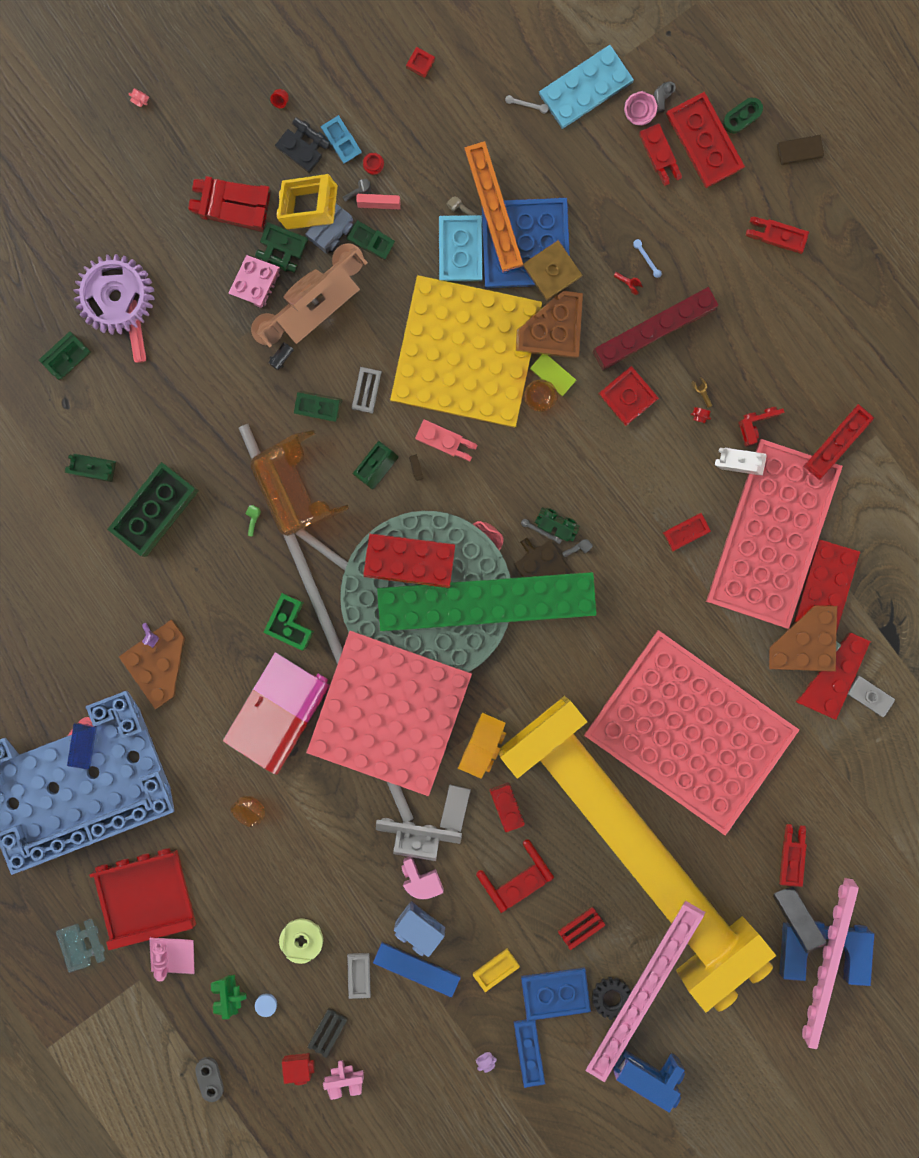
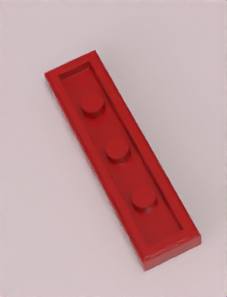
(838, 442)

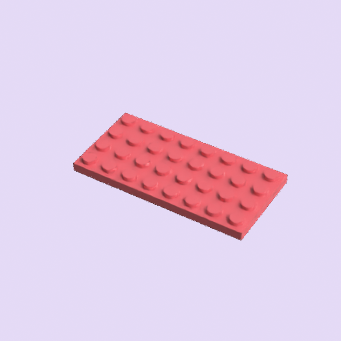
(773, 537)

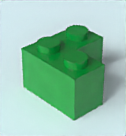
(283, 624)

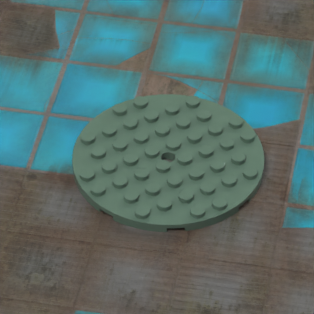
(474, 560)

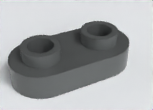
(209, 1080)

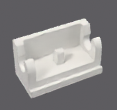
(741, 461)

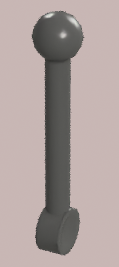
(525, 523)

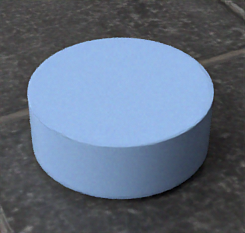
(265, 1005)

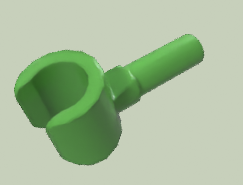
(253, 512)

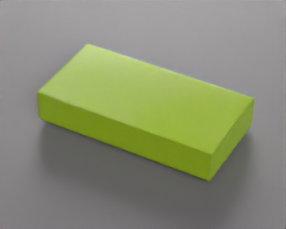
(549, 370)

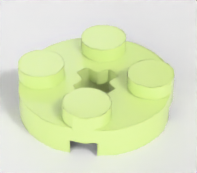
(291, 948)

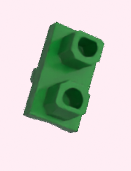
(230, 996)

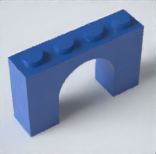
(857, 949)

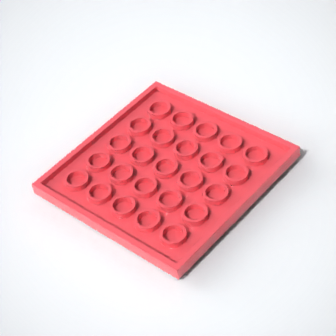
(389, 713)

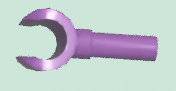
(150, 638)

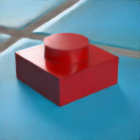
(420, 62)

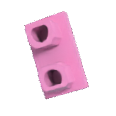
(345, 1078)

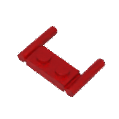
(520, 885)

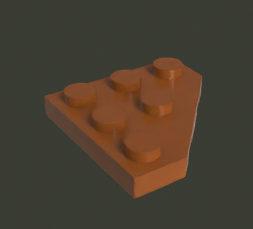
(554, 327)
(808, 643)
(157, 667)

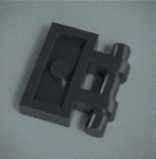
(298, 150)

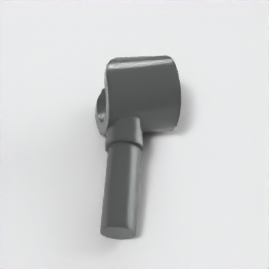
(364, 188)
(584, 545)

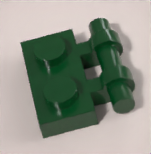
(284, 241)

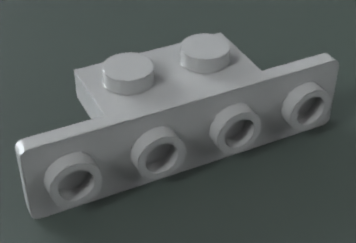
(417, 840)

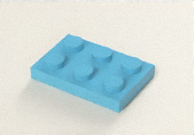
(460, 248)

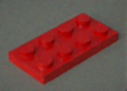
(705, 140)
(409, 560)
(828, 578)

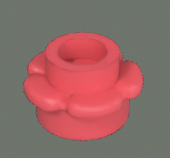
(138, 97)

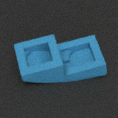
(341, 139)

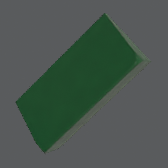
(375, 465)

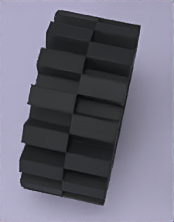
(600, 991)

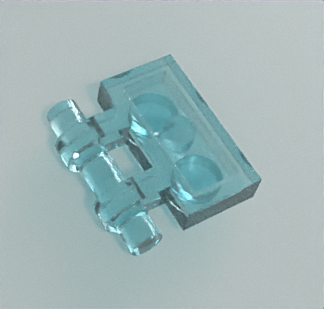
(74, 948)

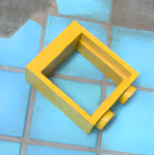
(327, 193)

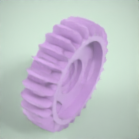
(100, 288)

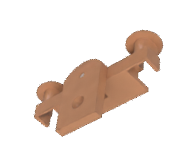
(299, 319)

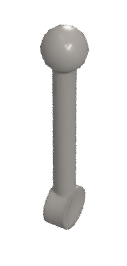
(543, 108)

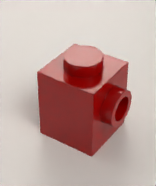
(297, 1068)

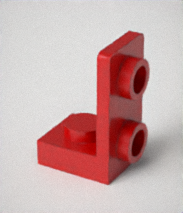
(749, 431)

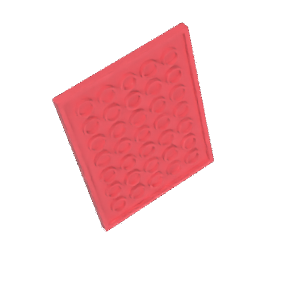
(691, 732)

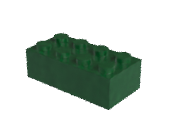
(153, 510)

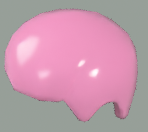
(640, 108)

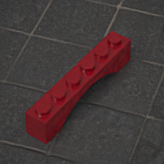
(655, 328)

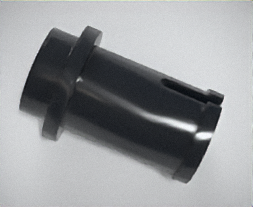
(280, 356)

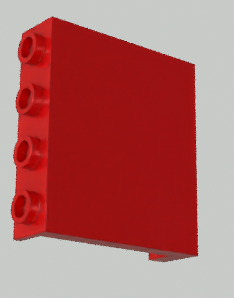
(143, 898)

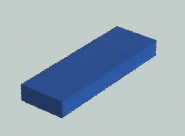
(529, 1053)

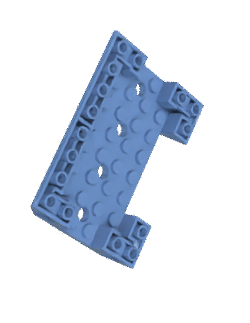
(85, 806)

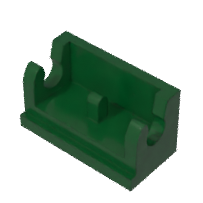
(64, 355)
(317, 406)
(91, 467)

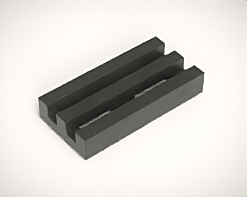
(318, 1048)

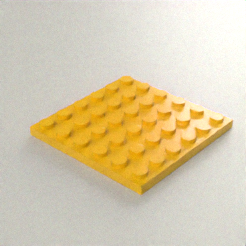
(463, 352)

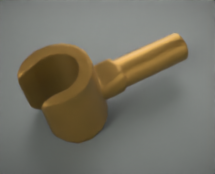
(702, 390)

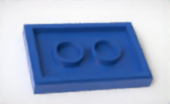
(556, 994)

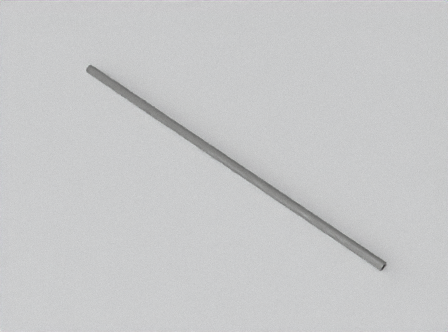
(321, 611)

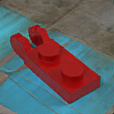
(659, 152)
(779, 234)
(793, 858)

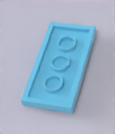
(586, 86)

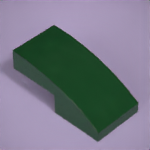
(370, 240)

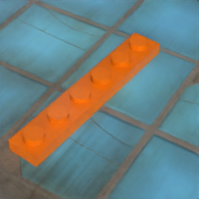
(493, 206)

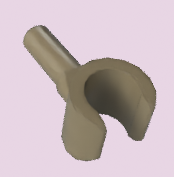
(455, 203)

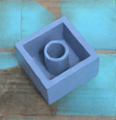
(419, 930)

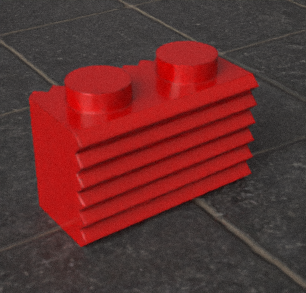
(507, 807)

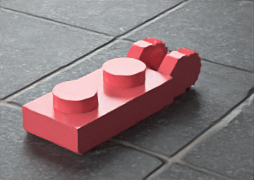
(443, 440)

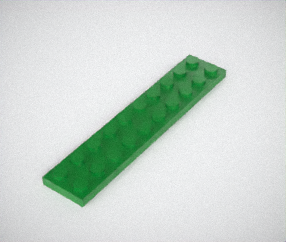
(487, 601)

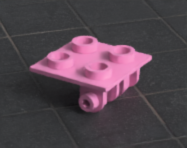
(255, 281)
(171, 957)

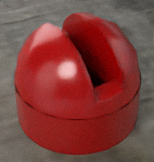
(279, 98)

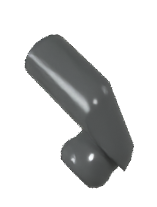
(662, 94)

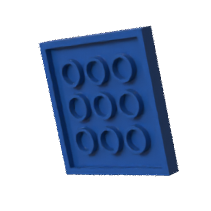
(535, 227)

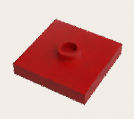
(628, 396)

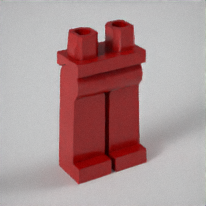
(231, 203)

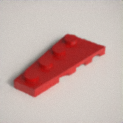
(830, 688)

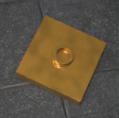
(552, 270)

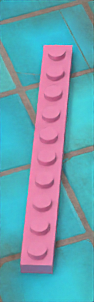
(645, 990)

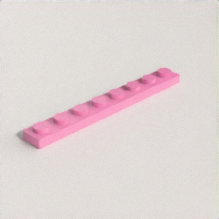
(831, 955)

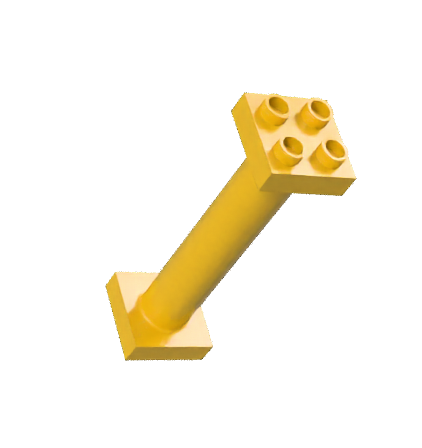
(723, 952)

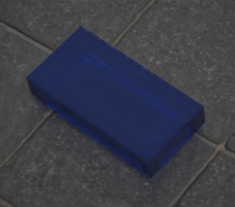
(81, 746)

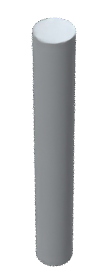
(322, 549)

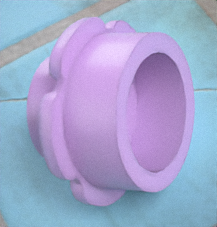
(486, 1062)

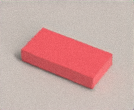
(378, 201)

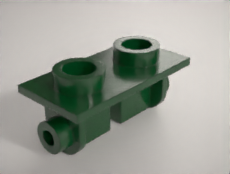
(550, 519)

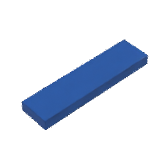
(416, 969)

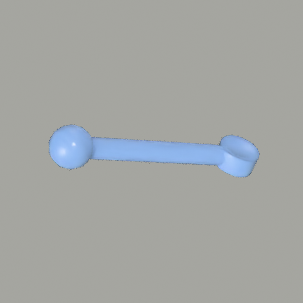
(638, 245)

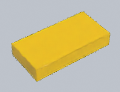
(496, 970)

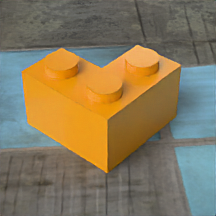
(483, 746)

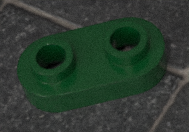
(742, 116)

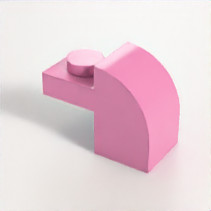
(421, 886)

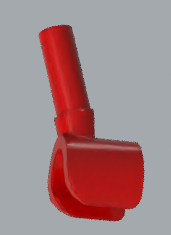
(630, 282)

